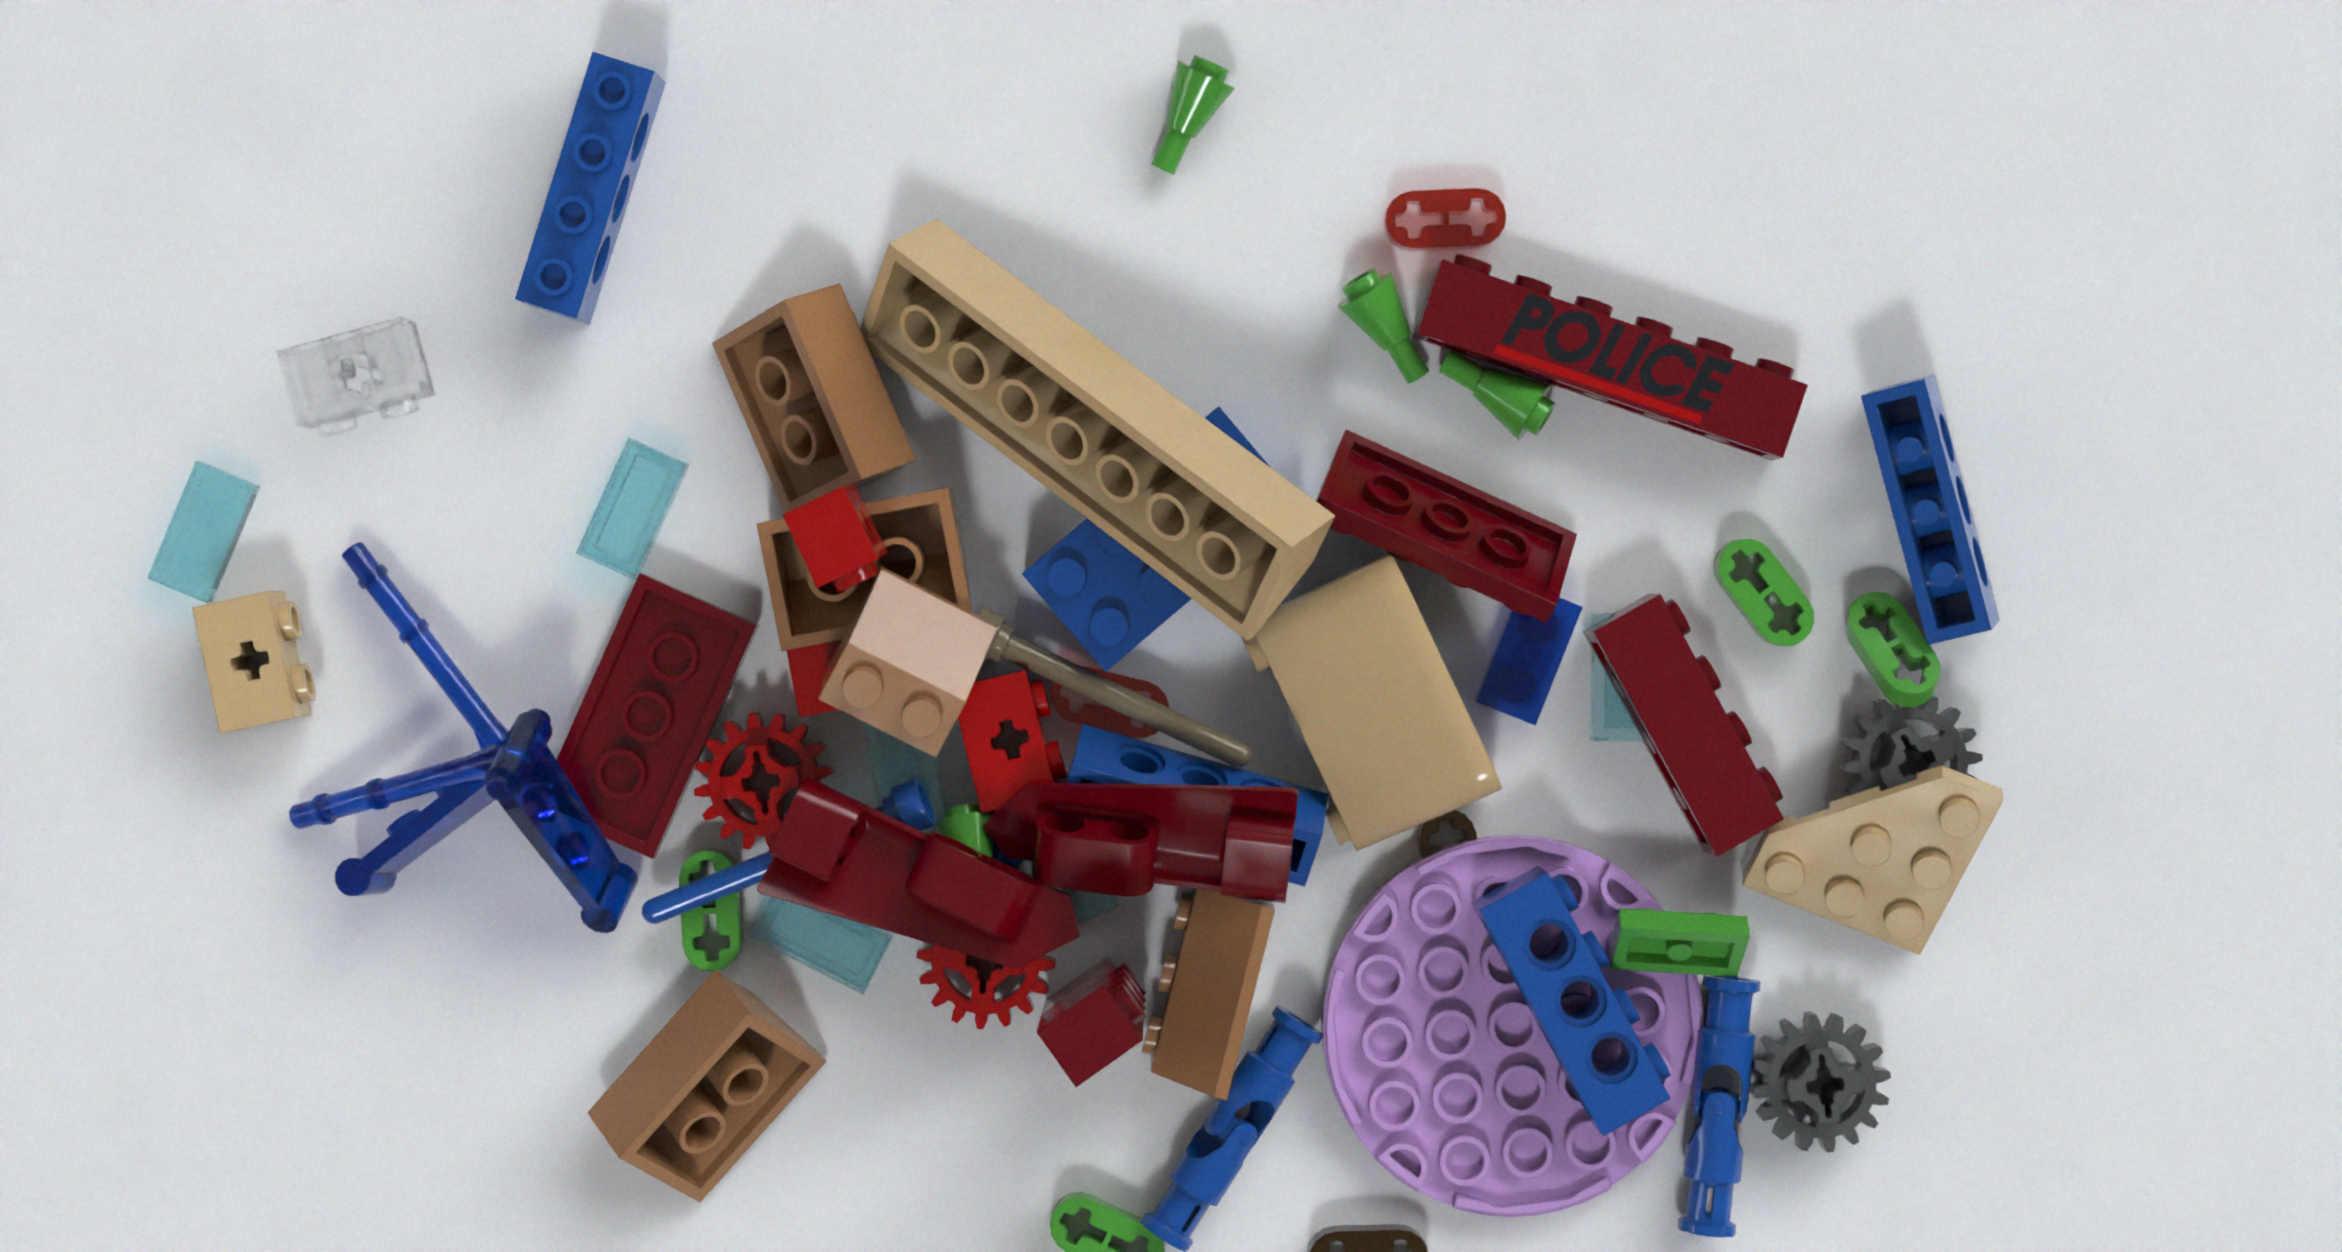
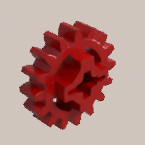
(737, 785)
(982, 997)

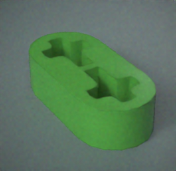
(1775, 582)
(1881, 656)
(727, 910)
(1102, 1216)

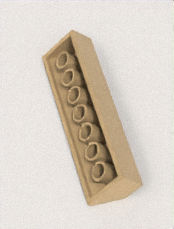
(1092, 427)

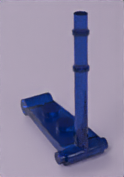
(533, 794)
(417, 830)

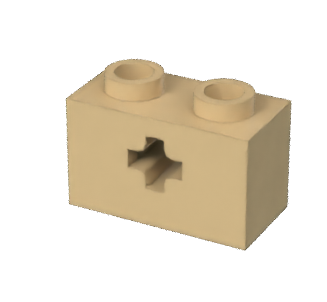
(239, 629)

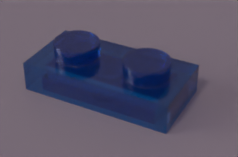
(1527, 662)

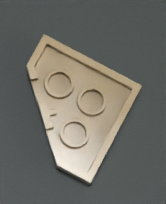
(1879, 855)

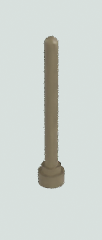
(1112, 694)

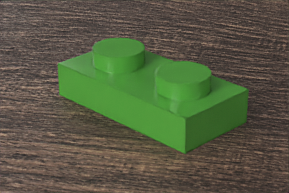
(1678, 942)

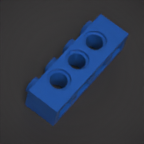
(590, 188)
(1930, 509)
(1125, 760)
(1608, 1093)

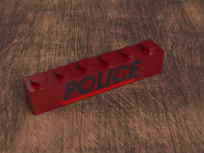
(1611, 359)

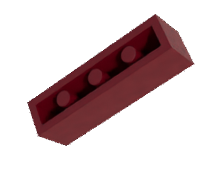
(1685, 725)
(1094, 1019)

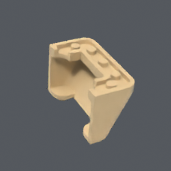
(1374, 704)

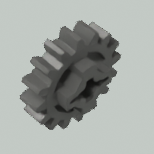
(1898, 736)
(1824, 1108)

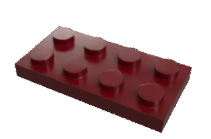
(1446, 526)
(652, 710)

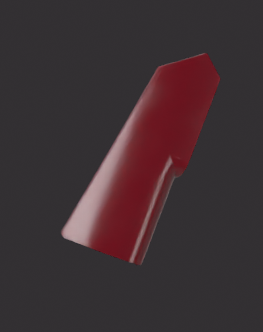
(1146, 834)
(911, 883)

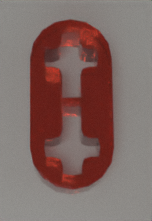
(1443, 204)
(1105, 717)

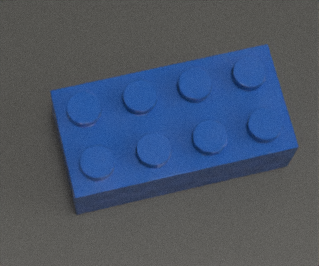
(1106, 590)

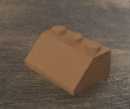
(813, 397)
(921, 544)
(1208, 990)
(705, 1087)

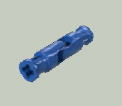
(1226, 1137)
(1714, 1151)

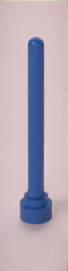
(907, 804)

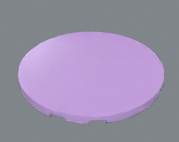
(1446, 1058)

